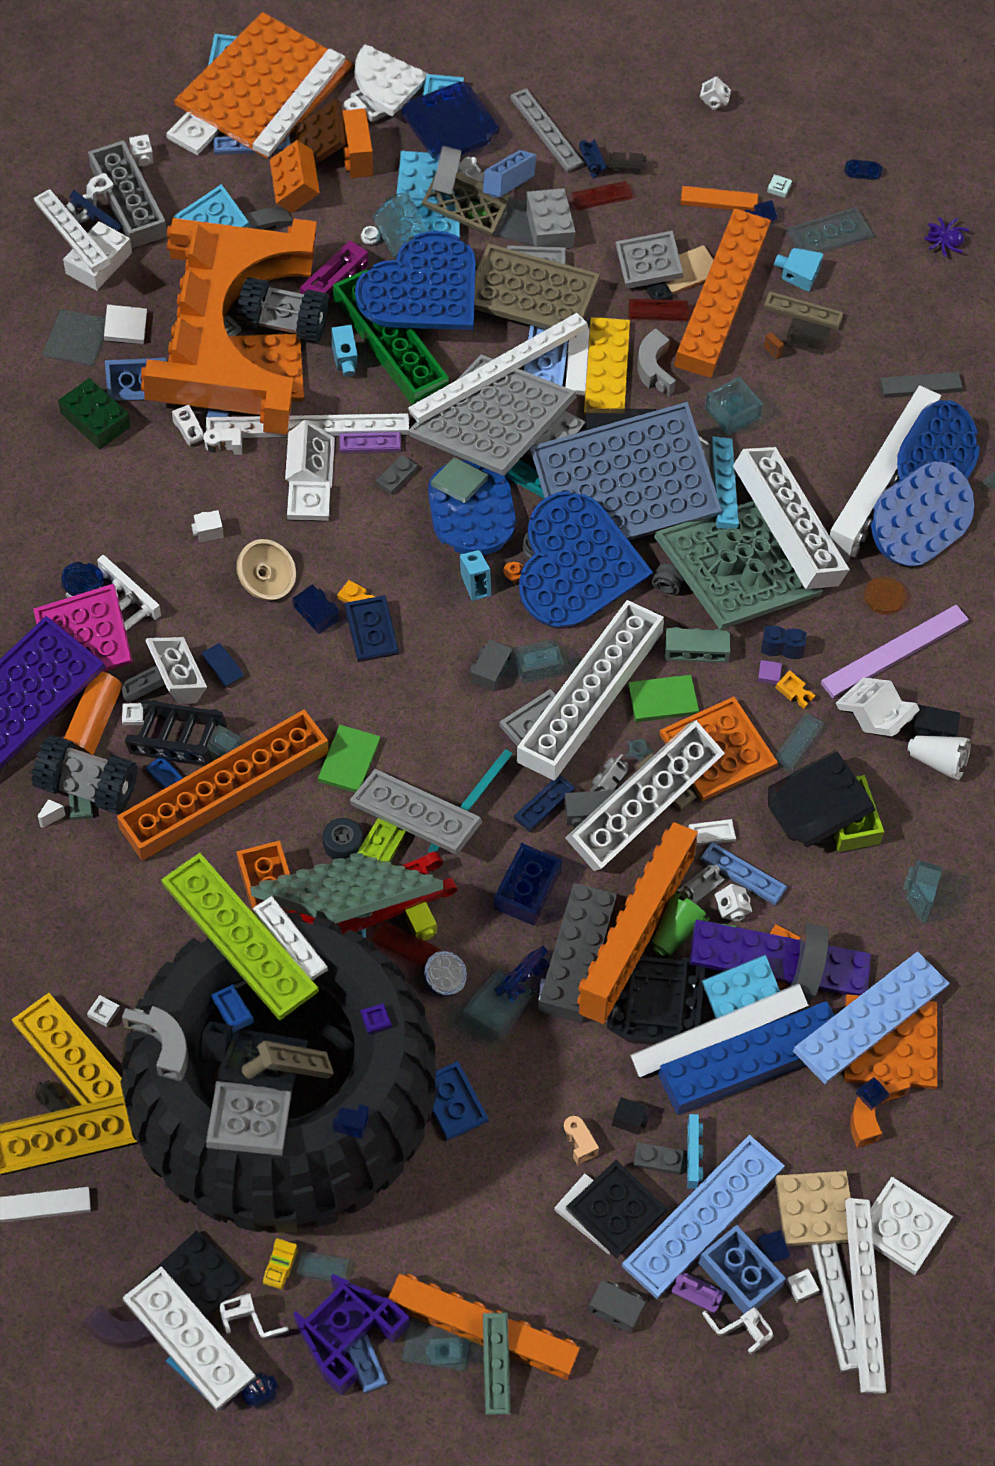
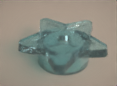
(638, 744)

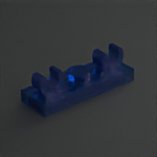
(522, 972)

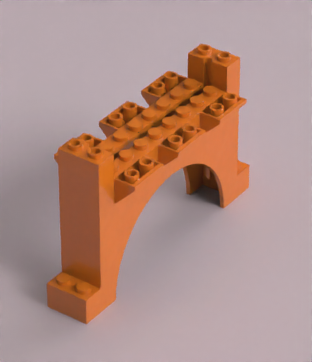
(202, 360)

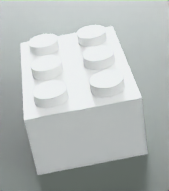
(114, 246)

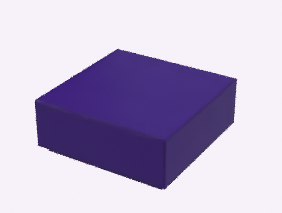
(375, 1019)

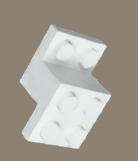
(877, 706)

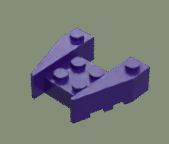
(341, 1323)

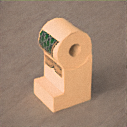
(581, 1138)

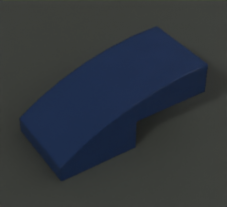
(223, 664)

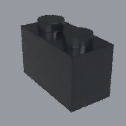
(935, 722)

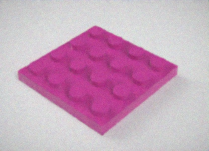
(94, 622)

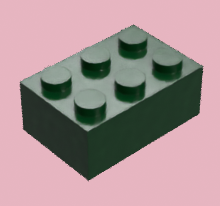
(94, 413)

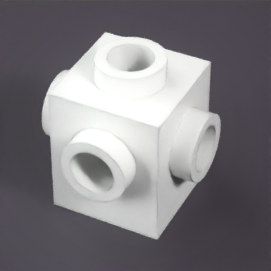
(715, 93)
(733, 903)

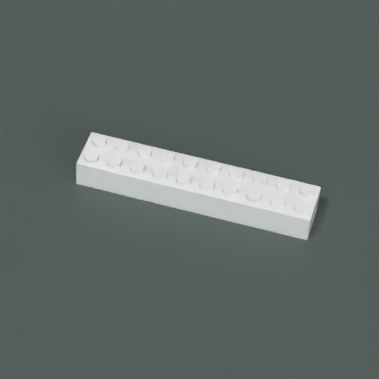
(882, 474)
(590, 690)

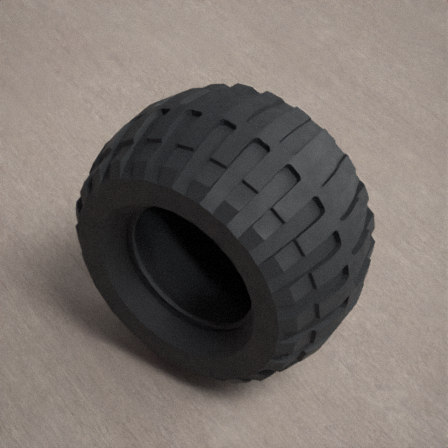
(319, 1167)

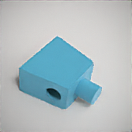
(800, 267)
(344, 349)
(471, 565)

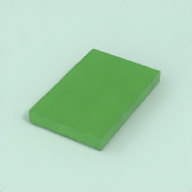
(663, 698)
(349, 758)

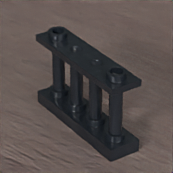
(177, 750)

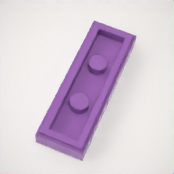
(370, 442)

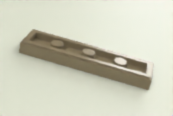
(803, 310)

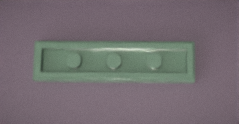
(496, 1363)

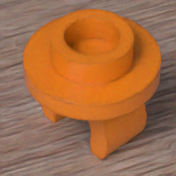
(512, 571)

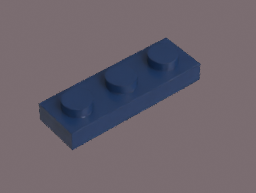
(92, 211)
(543, 803)

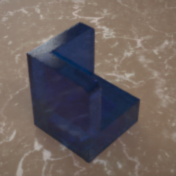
(351, 1121)
(773, 1246)

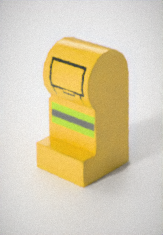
(280, 1264)

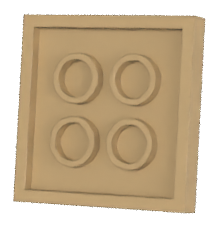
(813, 1208)

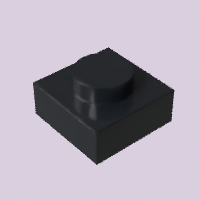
(660, 292)

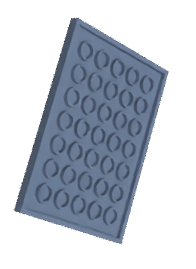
(639, 469)

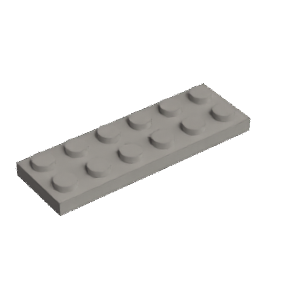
(416, 811)

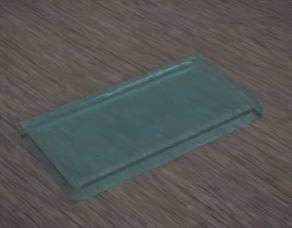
(830, 231)

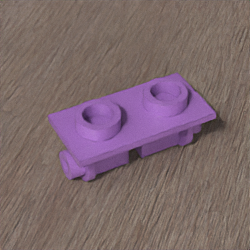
(698, 1292)

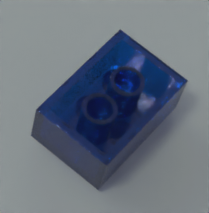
(527, 884)

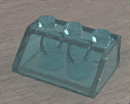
(398, 221)

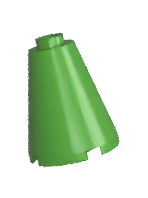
(676, 925)

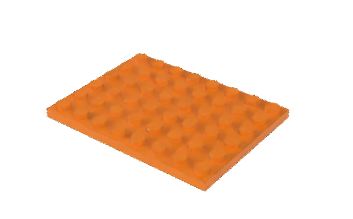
(255, 80)

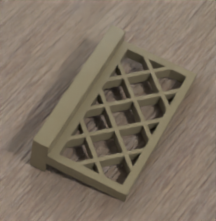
(471, 190)

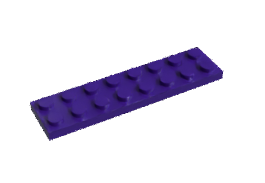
(727, 946)

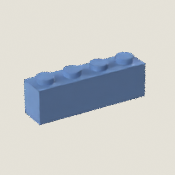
(509, 173)

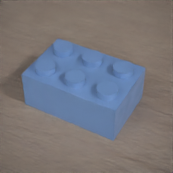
(741, 1270)

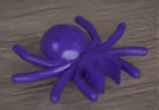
(948, 237)

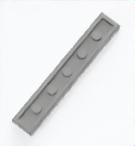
(547, 130)

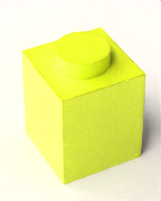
(421, 921)

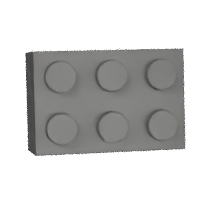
(550, 218)

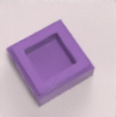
(769, 672)

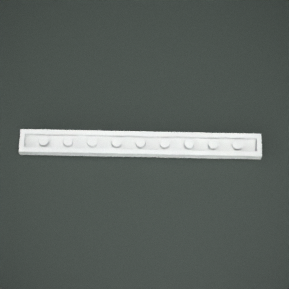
(498, 368)
(330, 424)

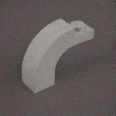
(446, 170)
(650, 350)
(161, 1025)

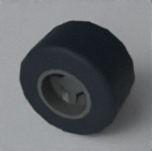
(342, 831)

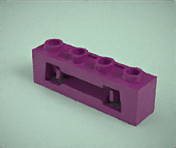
(332, 273)

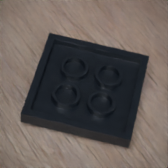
(244, 1049)
(616, 1209)
(201, 1273)

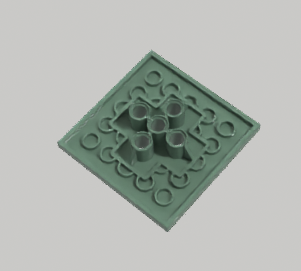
(734, 570)
(347, 888)

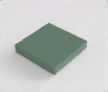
(459, 480)

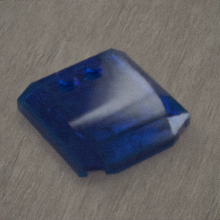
(450, 119)

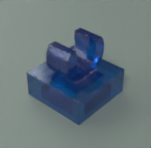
(872, 1093)

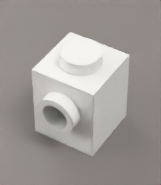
(141, 150)
(207, 526)

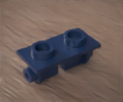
(592, 157)

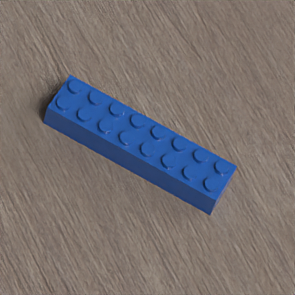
(740, 1060)

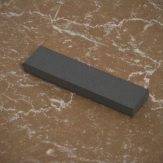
(908, 385)

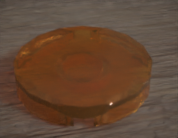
(884, 595)

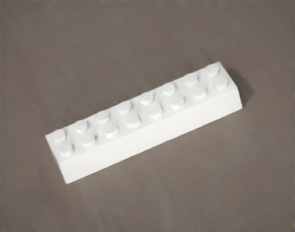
(791, 518)
(644, 795)

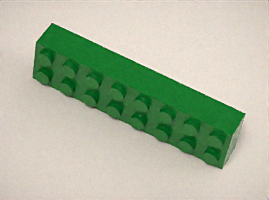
(395, 348)

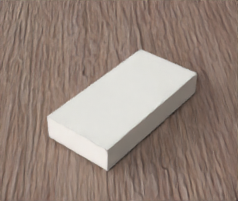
(714, 832)

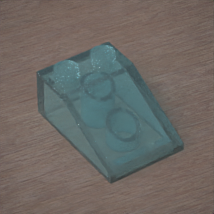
(493, 1013)

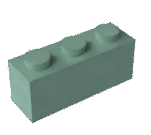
(697, 645)

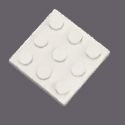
(906, 1225)

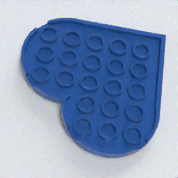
(423, 288)
(577, 561)

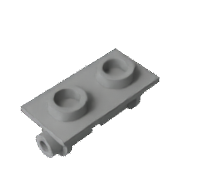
(614, 769)
(701, 884)

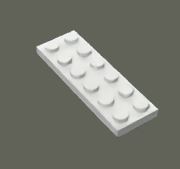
(189, 1338)

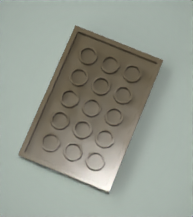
(531, 288)

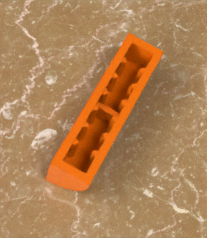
(93, 712)

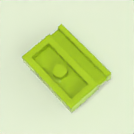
(382, 841)

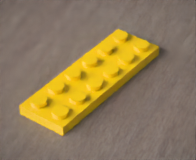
(607, 363)
(68, 1051)
(64, 1134)

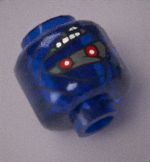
(260, 1391)

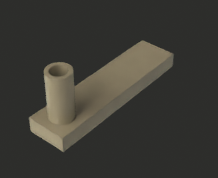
(289, 1059)

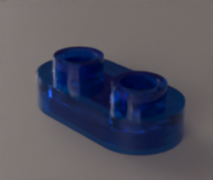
(863, 169)

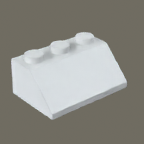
(309, 454)
(177, 668)

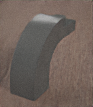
(811, 959)

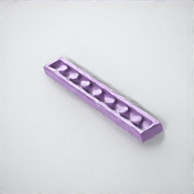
(895, 651)

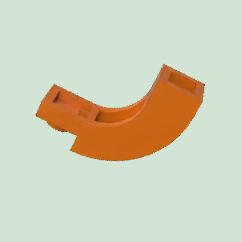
(863, 1120)

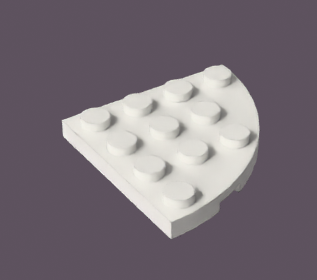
(386, 79)

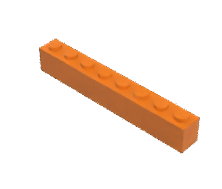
(466, 1320)

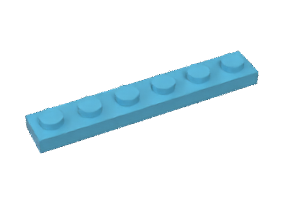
(724, 481)

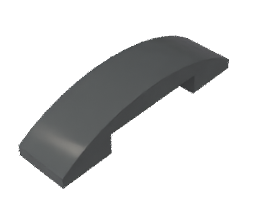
(269, 217)

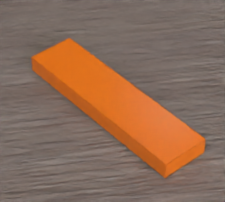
(718, 198)

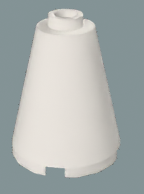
(941, 753)

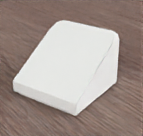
(50, 813)

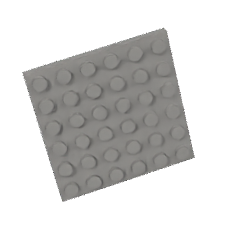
(497, 421)

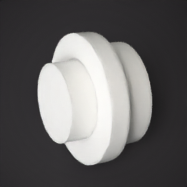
(370, 235)

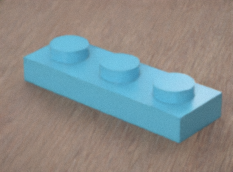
(694, 1151)

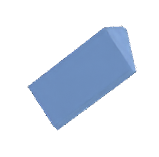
(125, 379)

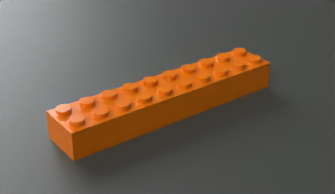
(722, 293)
(222, 784)
(636, 923)

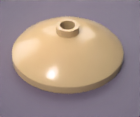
(273, 563)

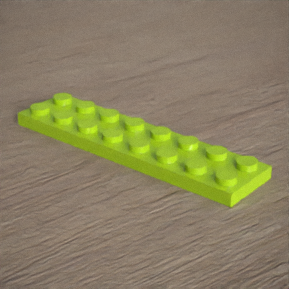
(240, 936)

